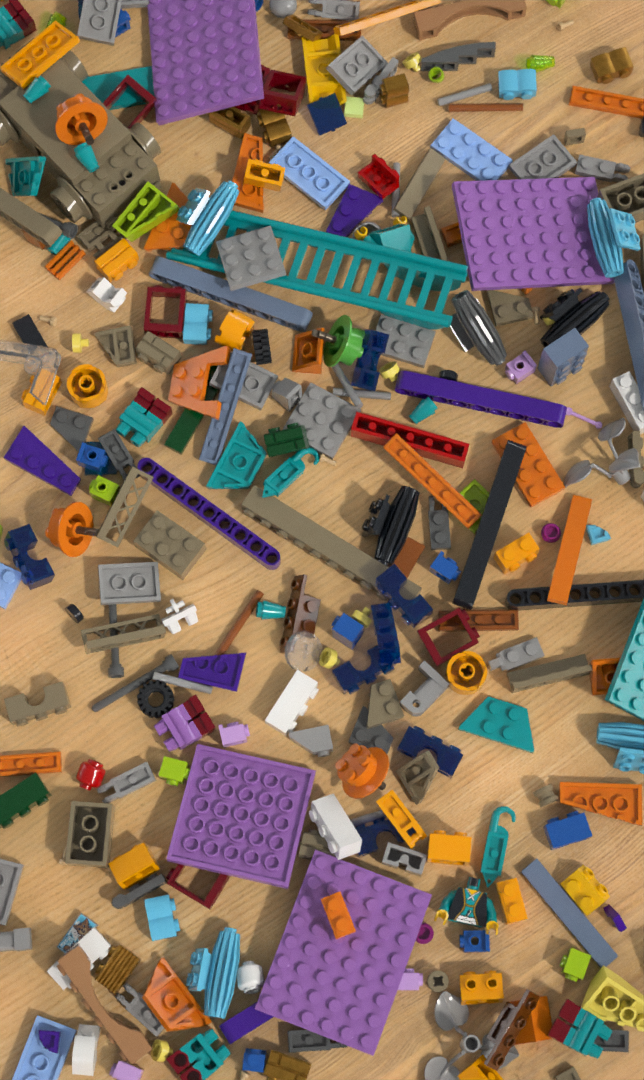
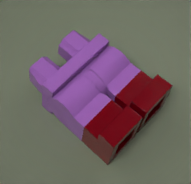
(186, 724)

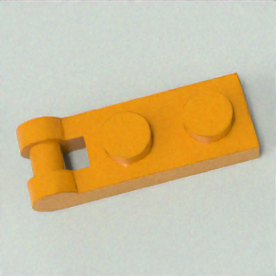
(400, 818)

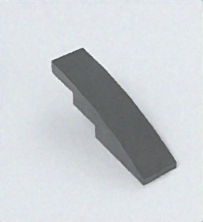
(465, 54)

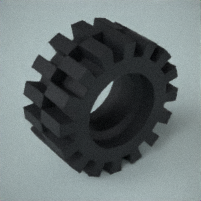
(261, 346)
(144, 694)

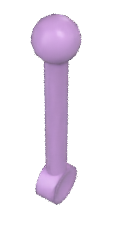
(598, 425)

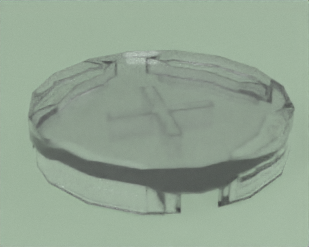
(303, 651)

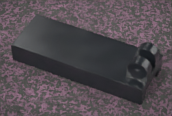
(28, 331)

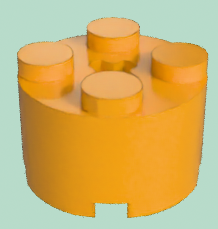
(234, 330)
(91, 396)
(466, 661)

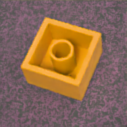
(449, 848)

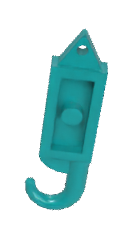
(287, 473)
(495, 846)

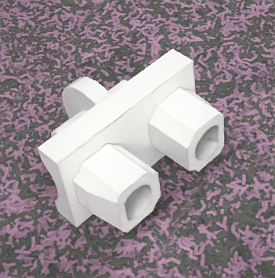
(172, 620)

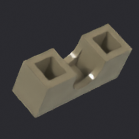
(55, 701)

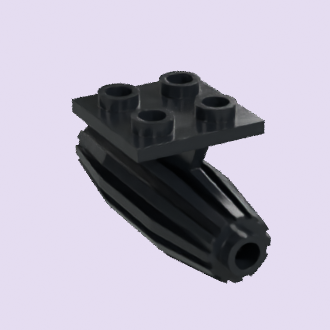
(572, 314)
(391, 523)

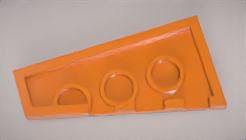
(606, 799)

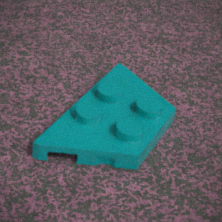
(25, 175)
(238, 462)
(501, 723)

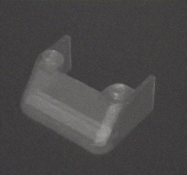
(37, 361)

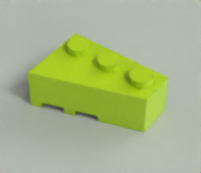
(145, 212)

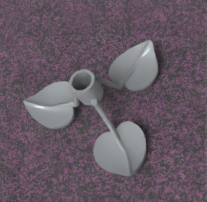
(618, 469)
(451, 1014)

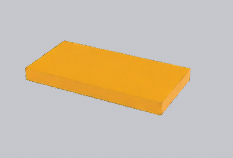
(39, 54)

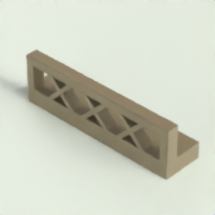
(428, 235)
(120, 498)
(123, 638)
(549, 673)

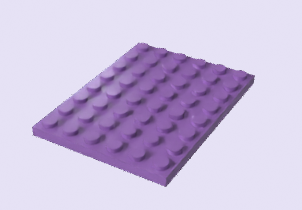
(203, 56)
(527, 233)
(349, 982)

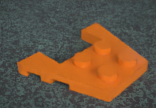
(191, 380)

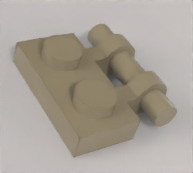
(94, 236)

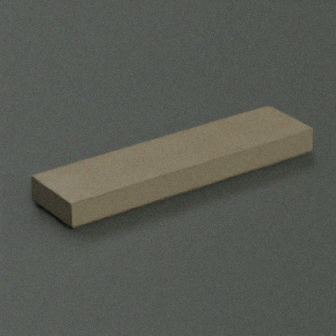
(419, 183)

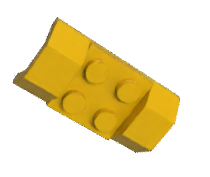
(316, 59)

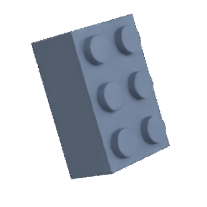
(563, 357)

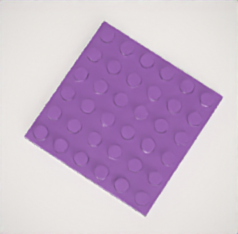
(241, 816)

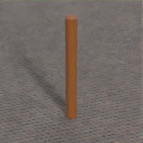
(485, 107)
(239, 623)

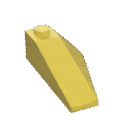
(614, 1000)

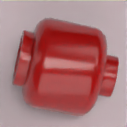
(90, 774)

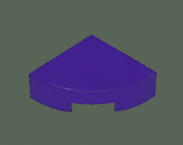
(616, 918)
(50, 1040)

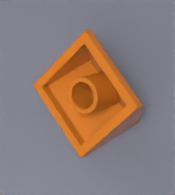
(308, 353)
(602, 674)
(537, 1024)

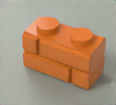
(338, 915)

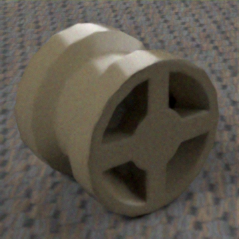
(546, 795)
(437, 984)

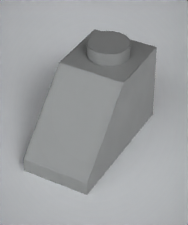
(287, 393)
(314, 740)

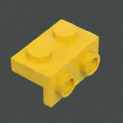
(585, 889)

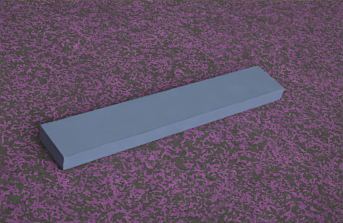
(228, 397)
(569, 913)

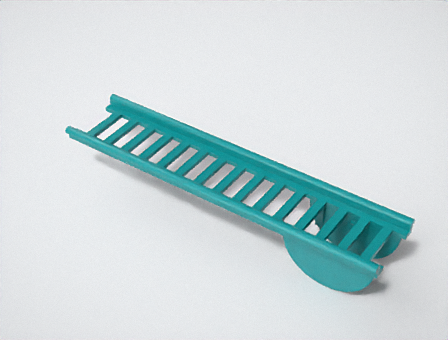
(410, 267)

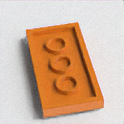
(536, 474)

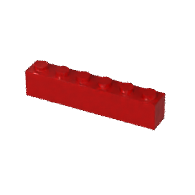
(423, 442)

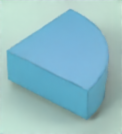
(597, 534)

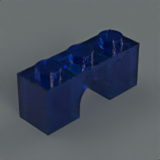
(365, 371)
(34, 572)
(413, 610)
(385, 634)
(350, 679)
(416, 741)
(369, 834)

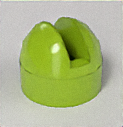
(435, 72)

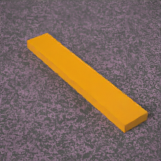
(383, 16)

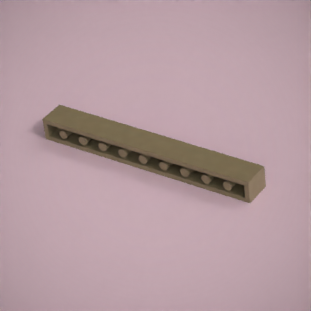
(320, 542)

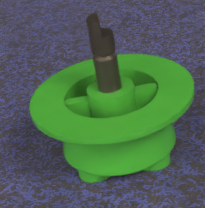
(342, 342)

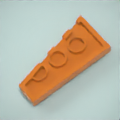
(249, 196)

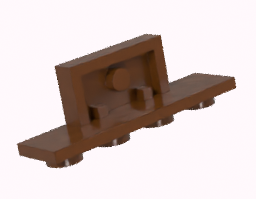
(301, 612)
(508, 1027)

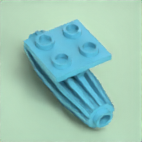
(206, 214)
(609, 234)
(628, 740)
(216, 972)

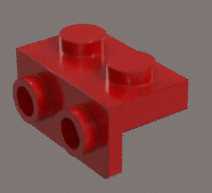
(379, 177)

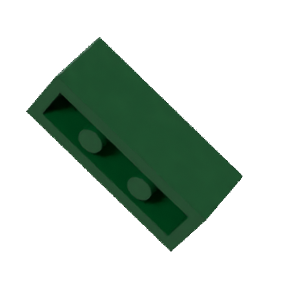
(21, 799)

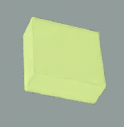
(354, 107)

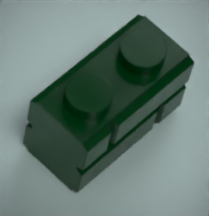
(287, 440)

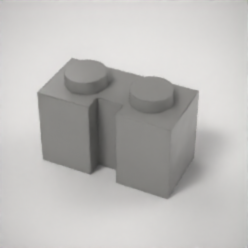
(399, 855)

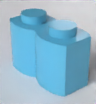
(517, 84)
(196, 324)
(161, 918)

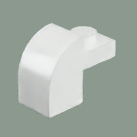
(107, 294)
(85, 1050)

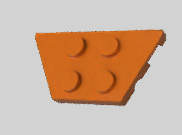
(170, 232)
(172, 1000)

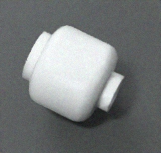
(250, 977)

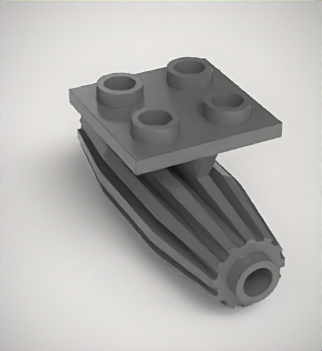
(474, 328)

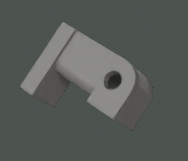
(426, 693)
(16, 940)

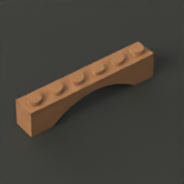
(433, 20)
(128, 1038)

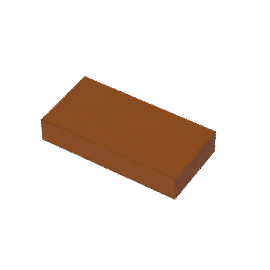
(409, 556)

